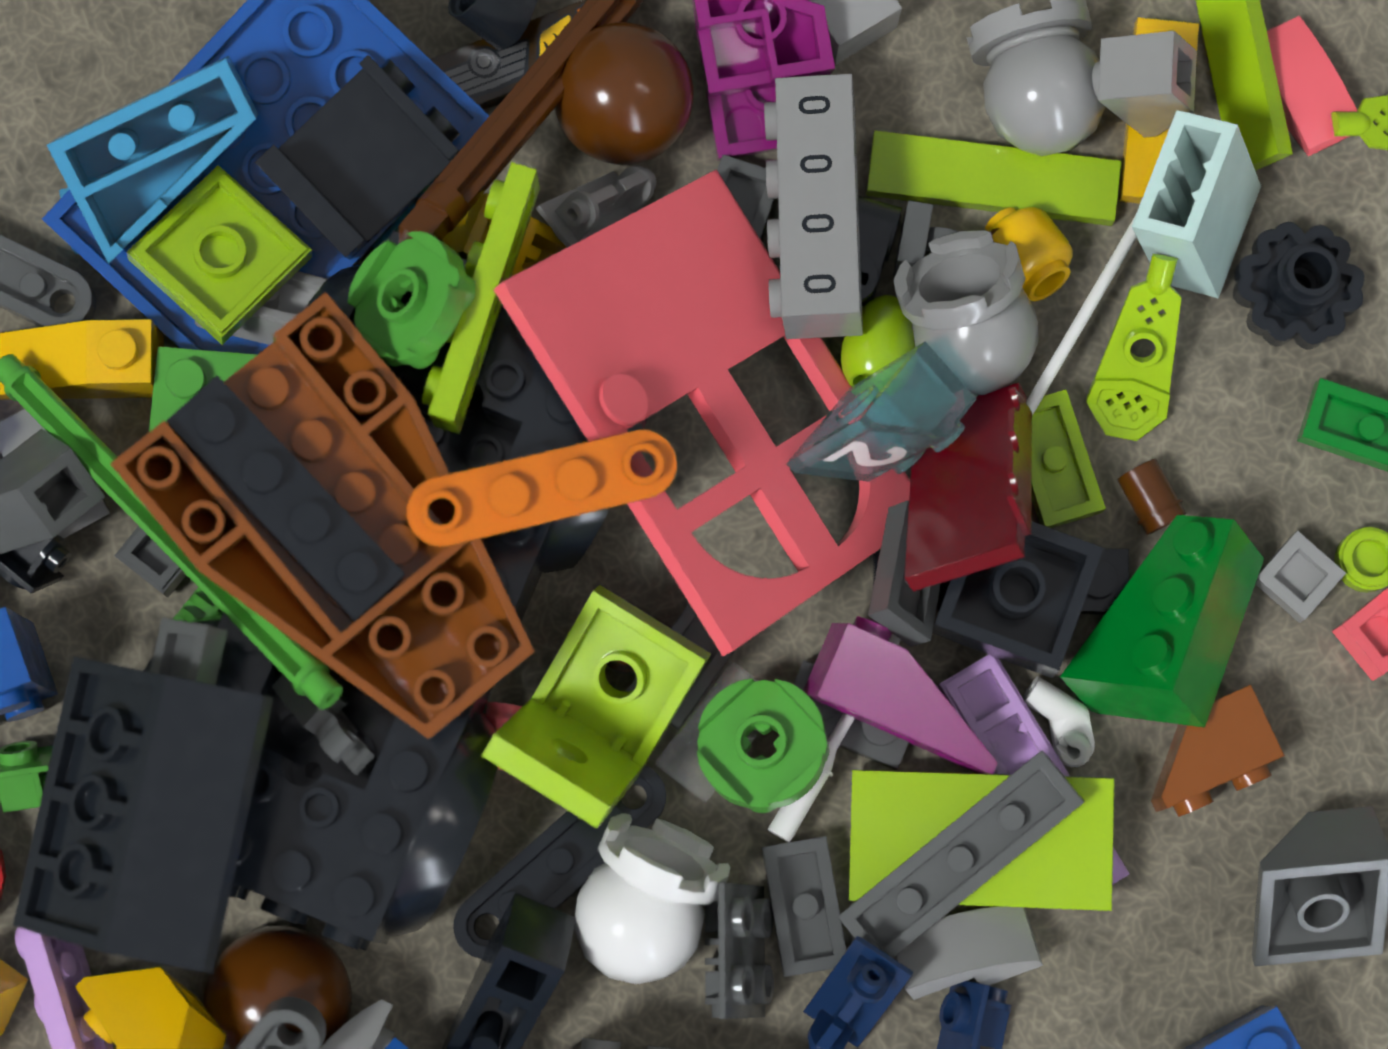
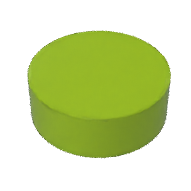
(1364, 559)

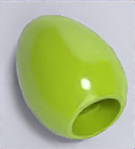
(884, 339)

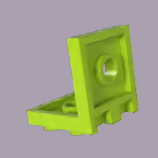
(580, 734)

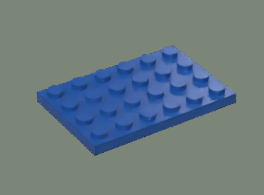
(291, 65)

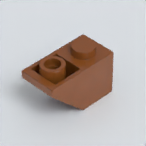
(1230, 747)

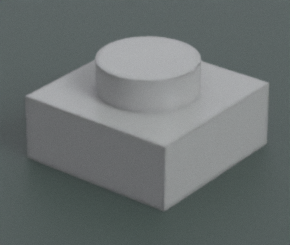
(1299, 576)

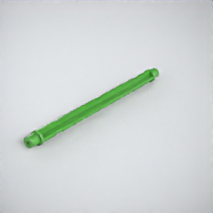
(24, 385)

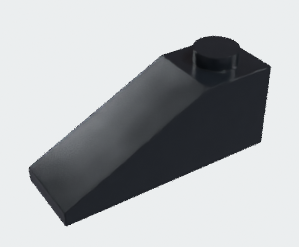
(513, 977)

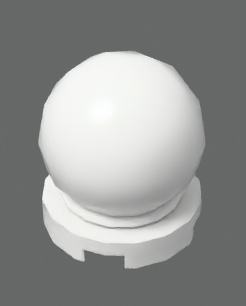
(644, 905)

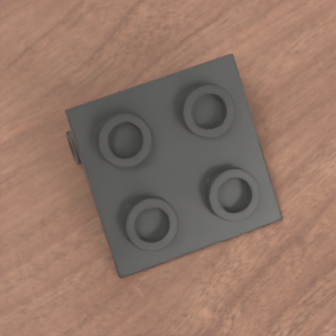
(743, 978)

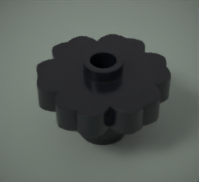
(1280, 303)

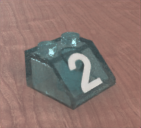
(888, 420)

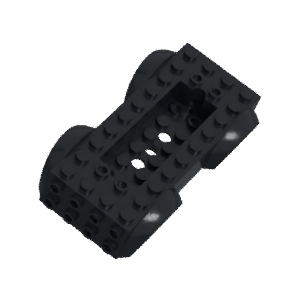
(386, 843)

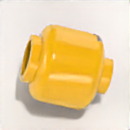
(1040, 245)

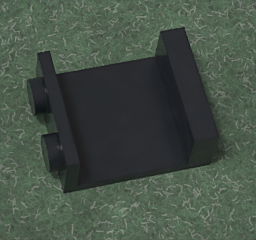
(362, 156)

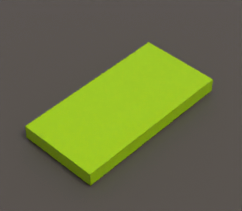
(906, 809)

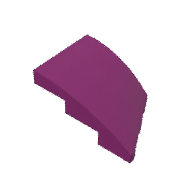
(743, 53)

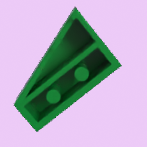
(1171, 626)

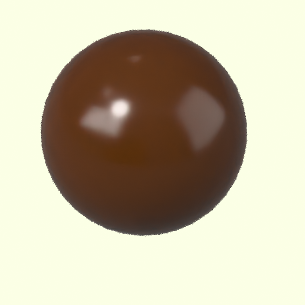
(625, 94)
(272, 966)

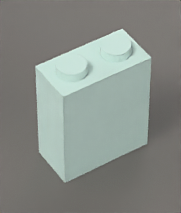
(1198, 201)

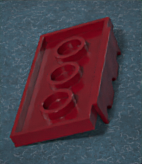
(973, 495)

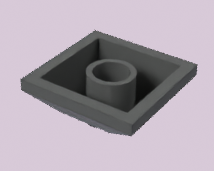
(1323, 890)

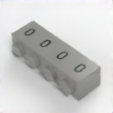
(817, 207)

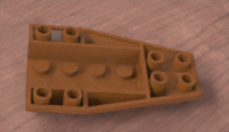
(359, 433)

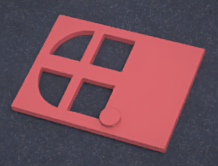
(663, 315)

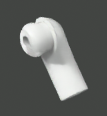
(1067, 720)

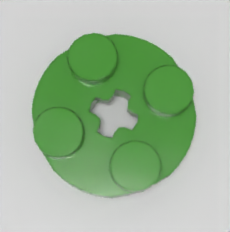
(439, 296)
(764, 706)

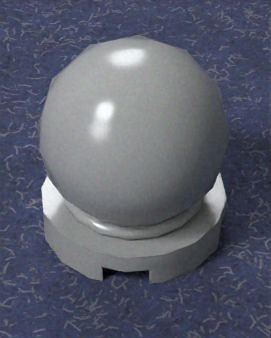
(1038, 75)
(971, 308)

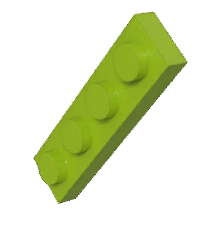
(489, 264)

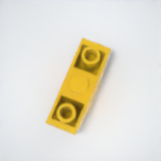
(148, 1012)

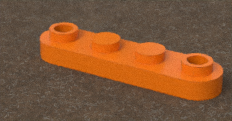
(541, 488)

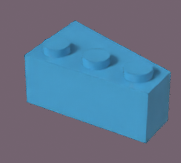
(150, 150)

